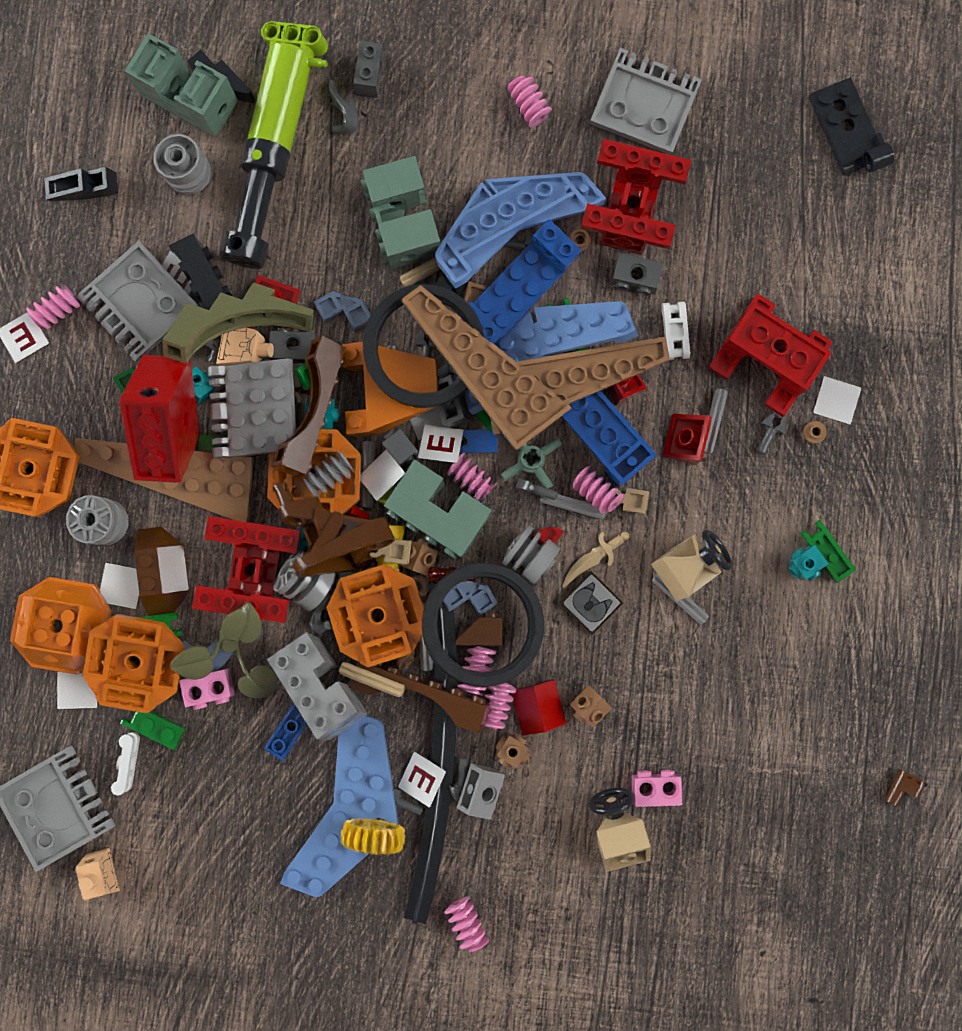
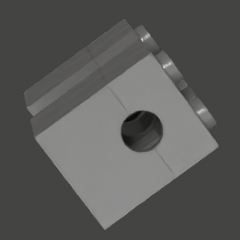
(323, 708)

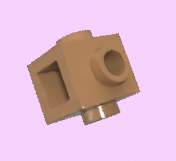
(421, 557)
(590, 707)
(517, 742)

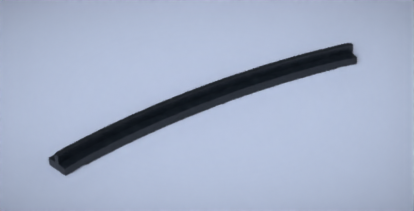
(443, 756)

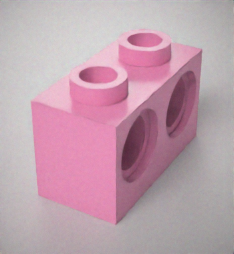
(207, 688)
(655, 795)

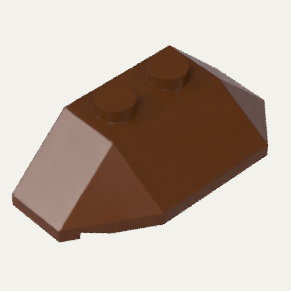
(160, 571)

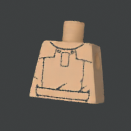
(243, 347)
(97, 874)

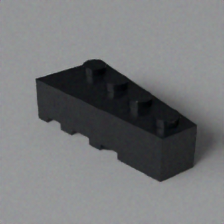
(199, 269)

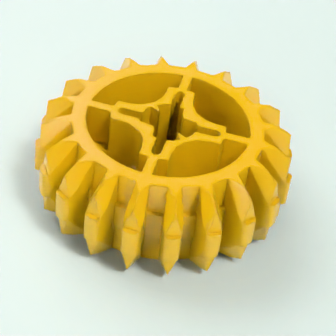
(373, 836)

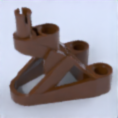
(331, 545)

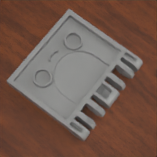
(644, 104)
(141, 299)
(256, 407)
(50, 811)

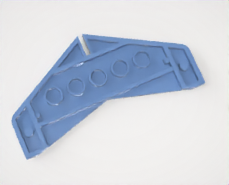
(515, 205)
(563, 330)
(361, 792)

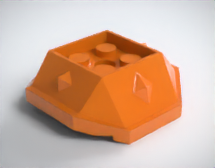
(53, 462)
(336, 499)
(37, 612)
(353, 620)
(118, 679)

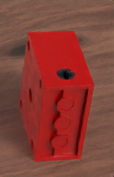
(160, 419)

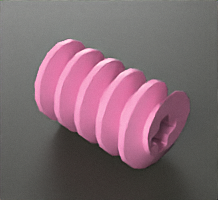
(528, 100)
(53, 307)
(470, 478)
(596, 492)
(477, 662)
(498, 700)
(467, 924)

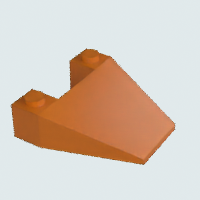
(383, 413)

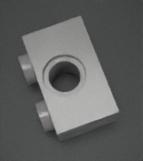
(480, 791)

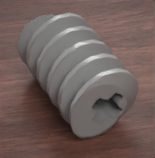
(328, 474)

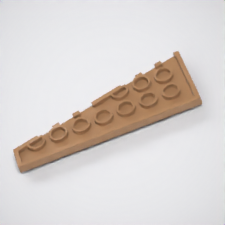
(592, 370)
(505, 390)
(208, 482)

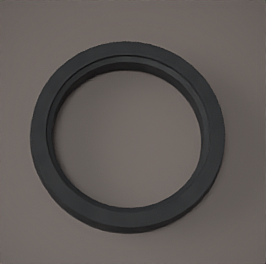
(370, 346)
(534, 616)

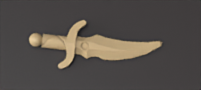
(594, 557)

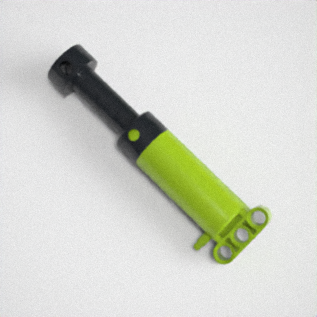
(272, 133)

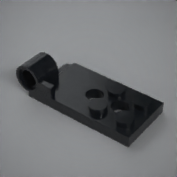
(851, 148)

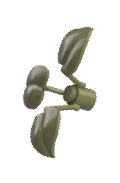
(239, 625)

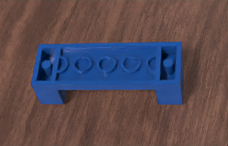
(525, 281)
(609, 437)

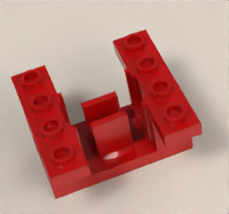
(638, 182)
(757, 336)
(253, 545)

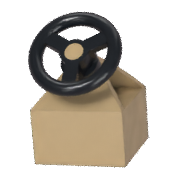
(692, 565)
(620, 836)

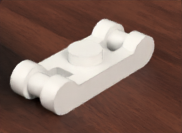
(676, 329)
(126, 763)

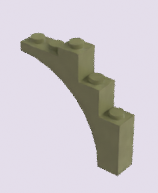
(258, 308)

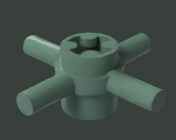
(537, 467)

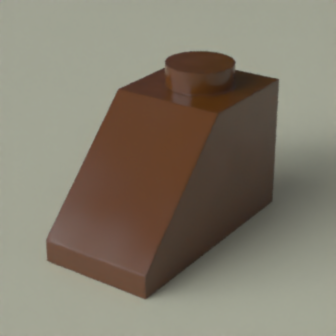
(483, 631)

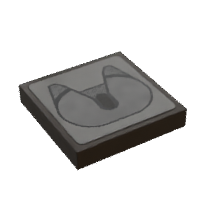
(591, 603)

